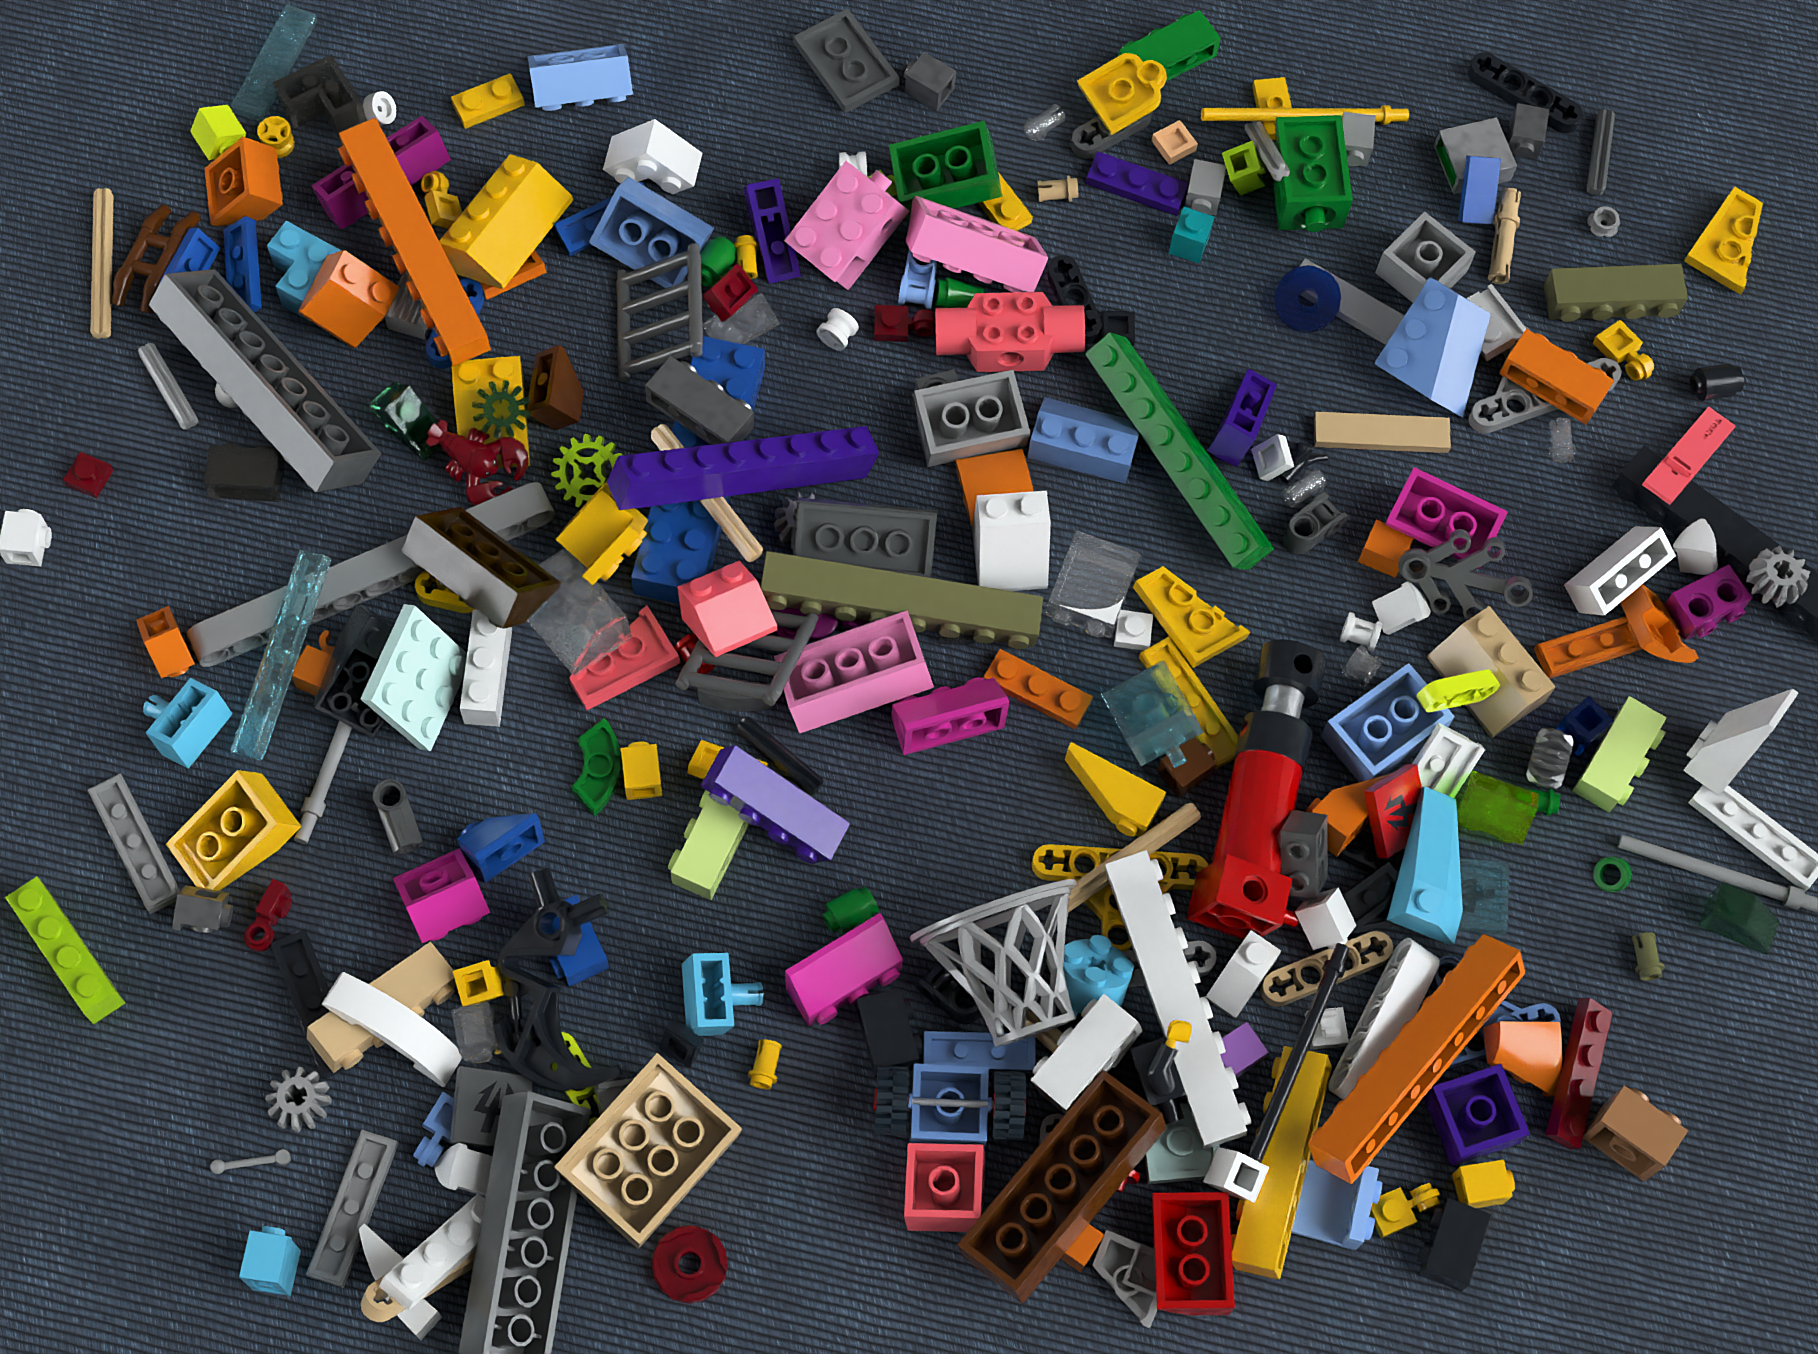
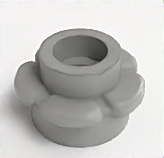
(1609, 217)

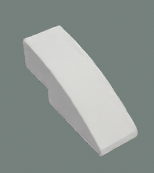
(382, 1260)

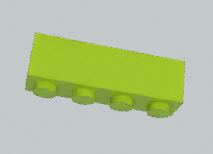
(65, 950)

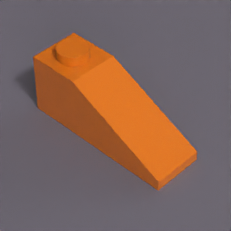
(1345, 812)

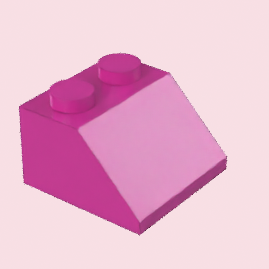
(441, 896)

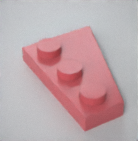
(628, 665)

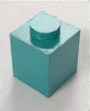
(1191, 235)

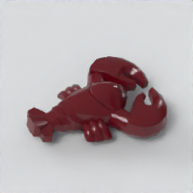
(478, 459)

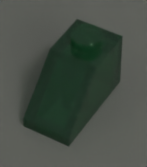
(1739, 918)

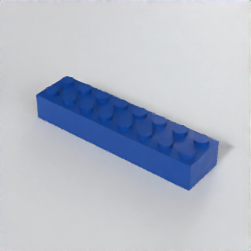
(684, 535)

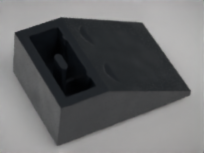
(351, 669)

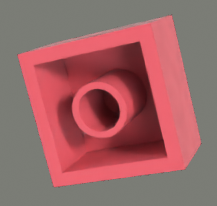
(944, 1186)

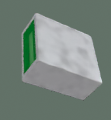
(1473, 139)

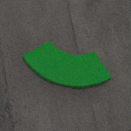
(600, 767)

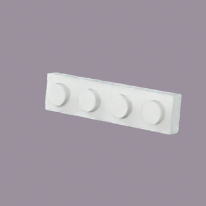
(1759, 834)
(436, 1256)

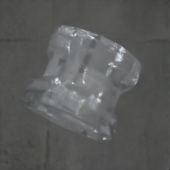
(1362, 666)

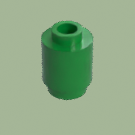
(716, 259)
(850, 910)

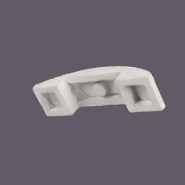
(395, 1025)

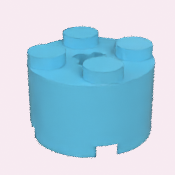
(1095, 969)

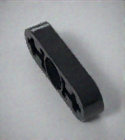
(1077, 286)

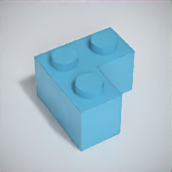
(301, 258)

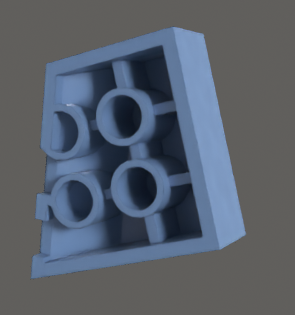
(1438, 346)

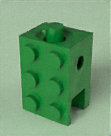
(1318, 185)

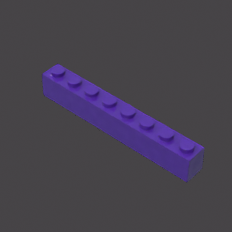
(741, 467)

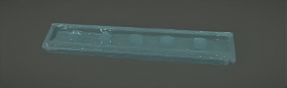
(280, 655)

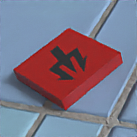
(1392, 809)

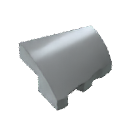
(1130, 1272)

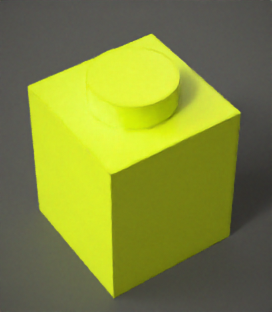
(216, 130)

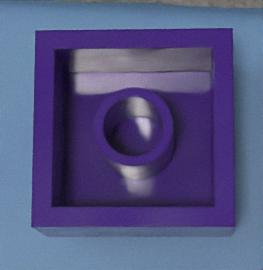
(1476, 1114)

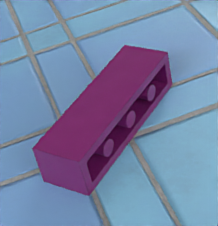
(417, 151)

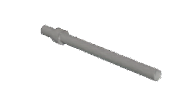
(314, 805)
(1791, 896)

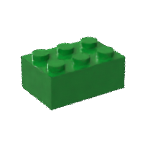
(947, 167)

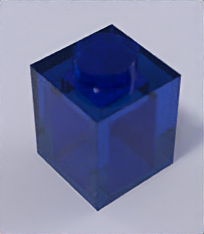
(1585, 725)

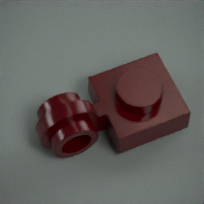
(892, 323)
(273, 905)

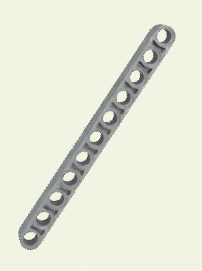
(358, 579)

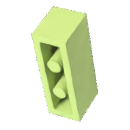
(1621, 755)
(708, 848)

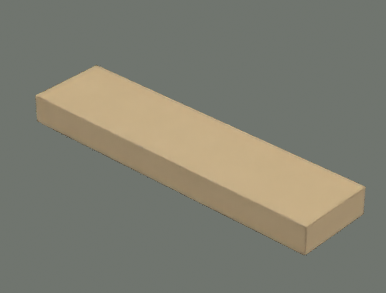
(1382, 432)

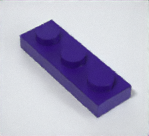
(1137, 183)

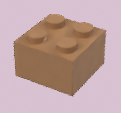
(1635, 1133)

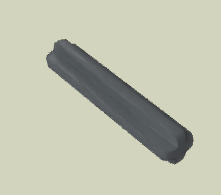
(1600, 152)

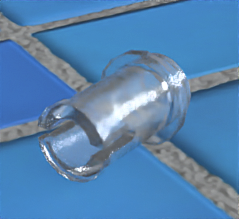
(1038, 126)
(1561, 440)
(1311, 483)

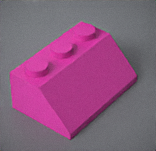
(1434, 509)
(949, 714)
(844, 971)

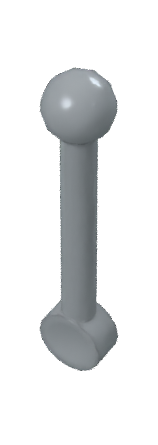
(282, 1157)

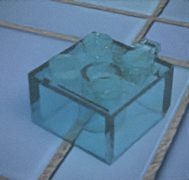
(1153, 715)

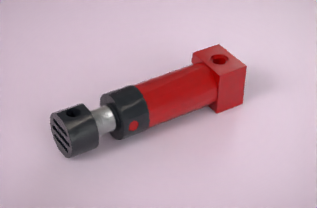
(1245, 881)

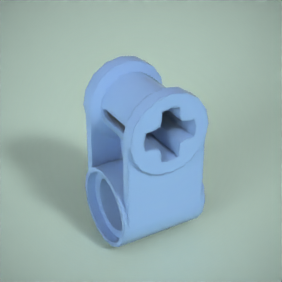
(918, 282)

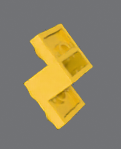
(602, 534)

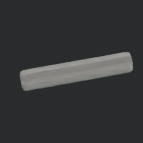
(168, 386)

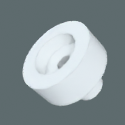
(380, 106)

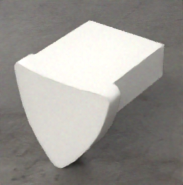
(1697, 549)
(1401, 608)
(464, 1169)

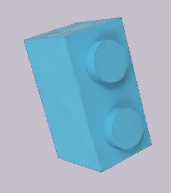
(270, 1261)

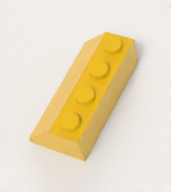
(505, 222)

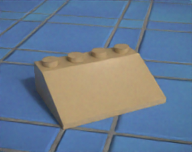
(647, 1150)

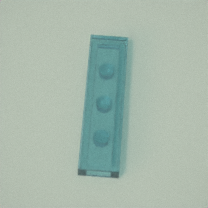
(273, 62)

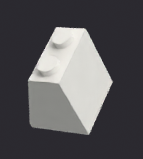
(1012, 540)

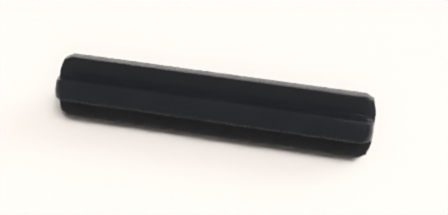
(779, 755)

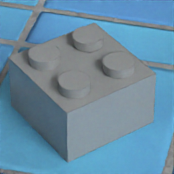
(1424, 252)

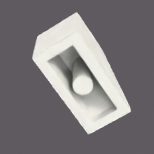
(1243, 974)

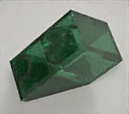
(405, 417)

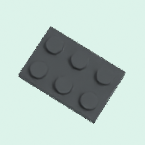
(846, 60)

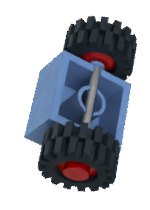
(950, 1104)

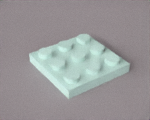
(416, 678)

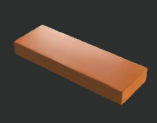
(1587, 647)

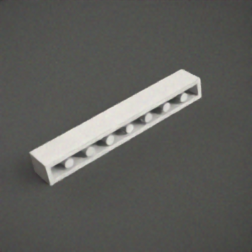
(1175, 997)

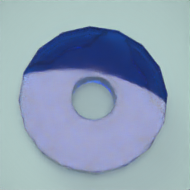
(1307, 318)

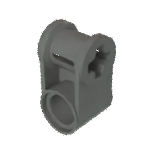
(1317, 521)

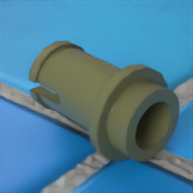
(1647, 957)

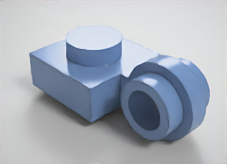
(438, 1123)

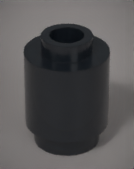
(1716, 381)

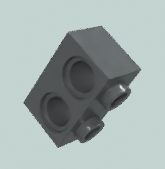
(1305, 852)

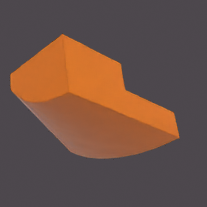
(1655, 627)
(1526, 1051)

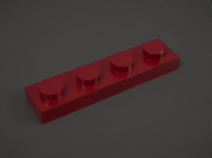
(1579, 1073)

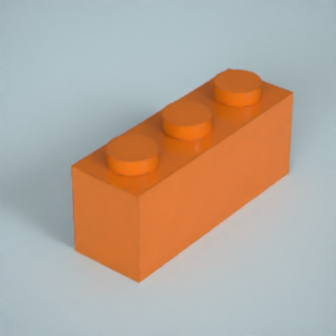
(1556, 376)

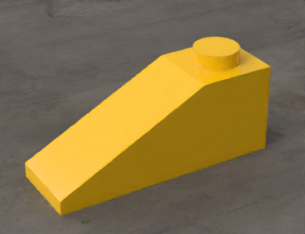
(1121, 795)

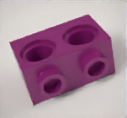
(1704, 598)

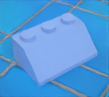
(580, 76)

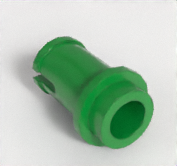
(1548, 801)

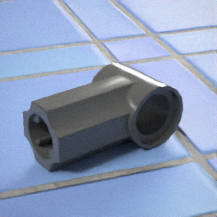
(397, 819)

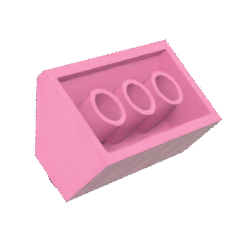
(974, 246)
(856, 672)

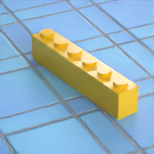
(1268, 1222)

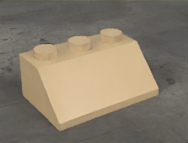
(1488, 644)

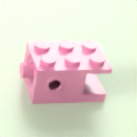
(847, 224)

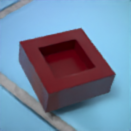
(88, 475)

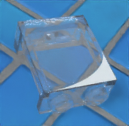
(1092, 584)

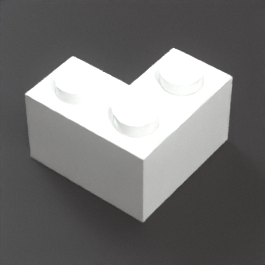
(654, 154)

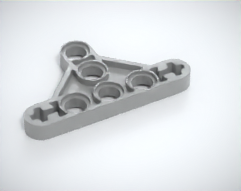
(1532, 404)

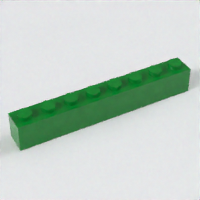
(1179, 451)

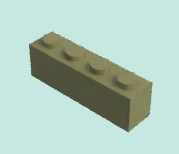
(1615, 292)

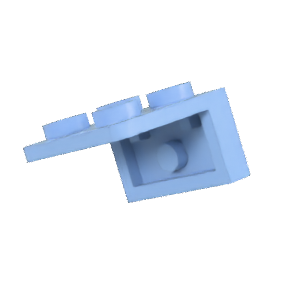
(1335, 1209)

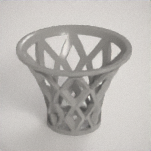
(1020, 917)

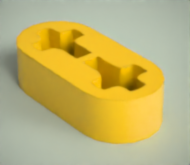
(442, 598)

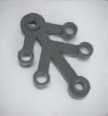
(1461, 574)

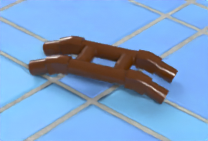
(149, 237)

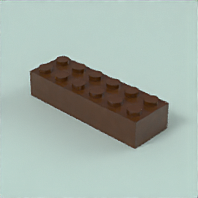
(1062, 1186)

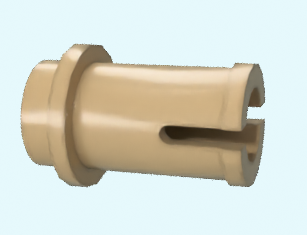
(1058, 189)

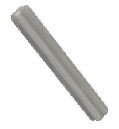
(1267, 150)

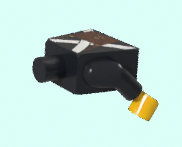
(1158, 1070)

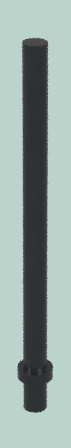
(1332, 970)

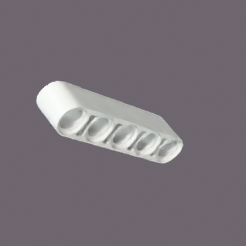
(1388, 1009)

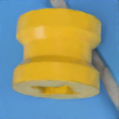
(276, 128)

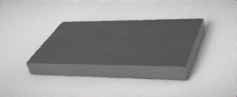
(866, 535)

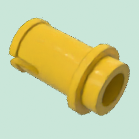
(746, 254)
(765, 1064)

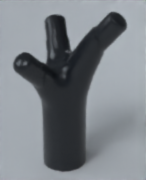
(1301, 460)

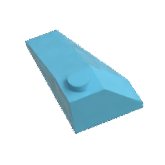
(1429, 877)

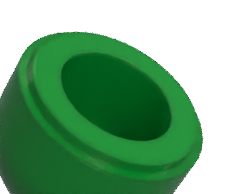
(1626, 874)

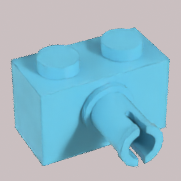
(186, 722)
(710, 994)

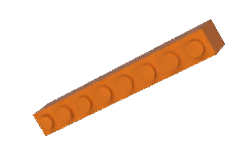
(414, 242)
(1416, 1058)

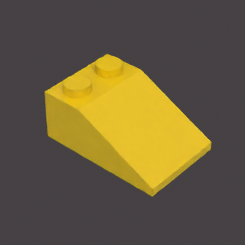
(476, 375)
(233, 831)

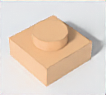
(1174, 142)

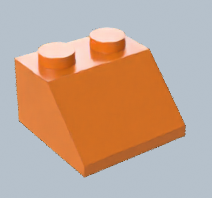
(243, 183)
(348, 298)

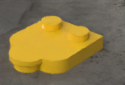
(1124, 90)

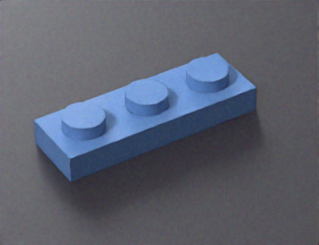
(978, 1050)

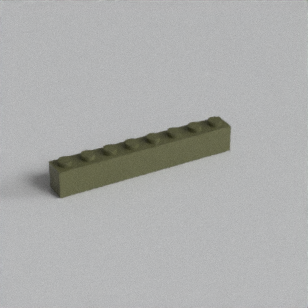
(874, 594)

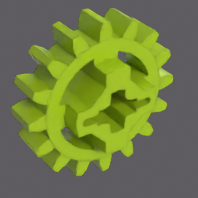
(578, 483)

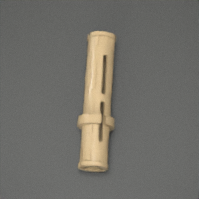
(1505, 224)

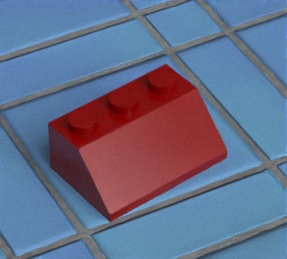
(1193, 1253)

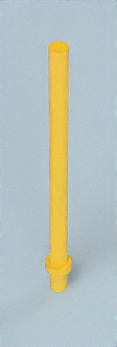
(1383, 115)

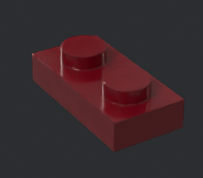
(729, 292)

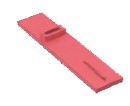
(1688, 455)

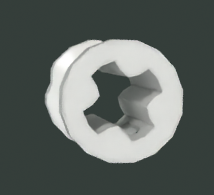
(1361, 631)

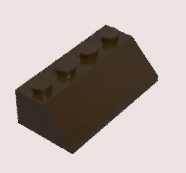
(479, 566)

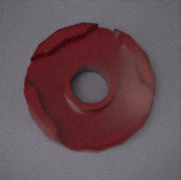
(689, 1287)

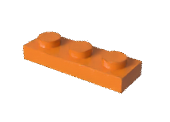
(1039, 689)

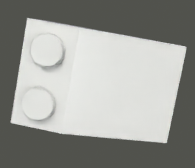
(1734, 740)

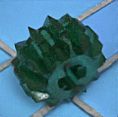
(489, 410)

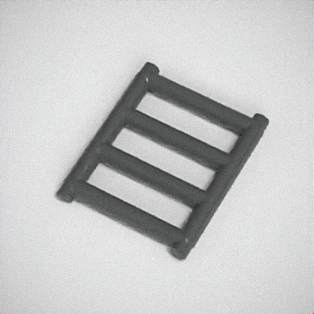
(692, 317)
(780, 670)

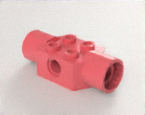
(1010, 331)

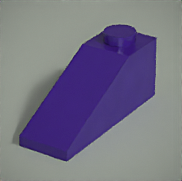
(770, 229)
(1242, 418)

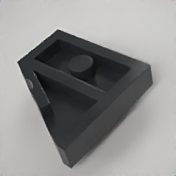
(1371, 898)

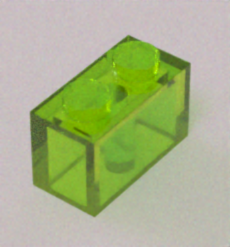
(1496, 808)

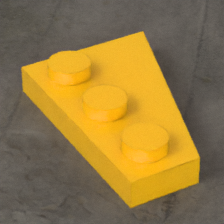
(1728, 240)
(1189, 621)

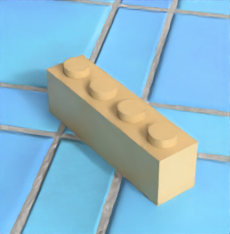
(413, 982)

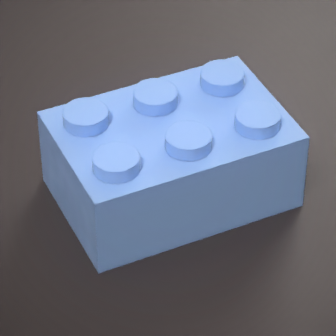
(1383, 726)

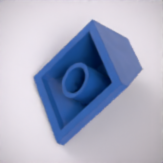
(500, 842)

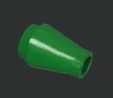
(954, 293)

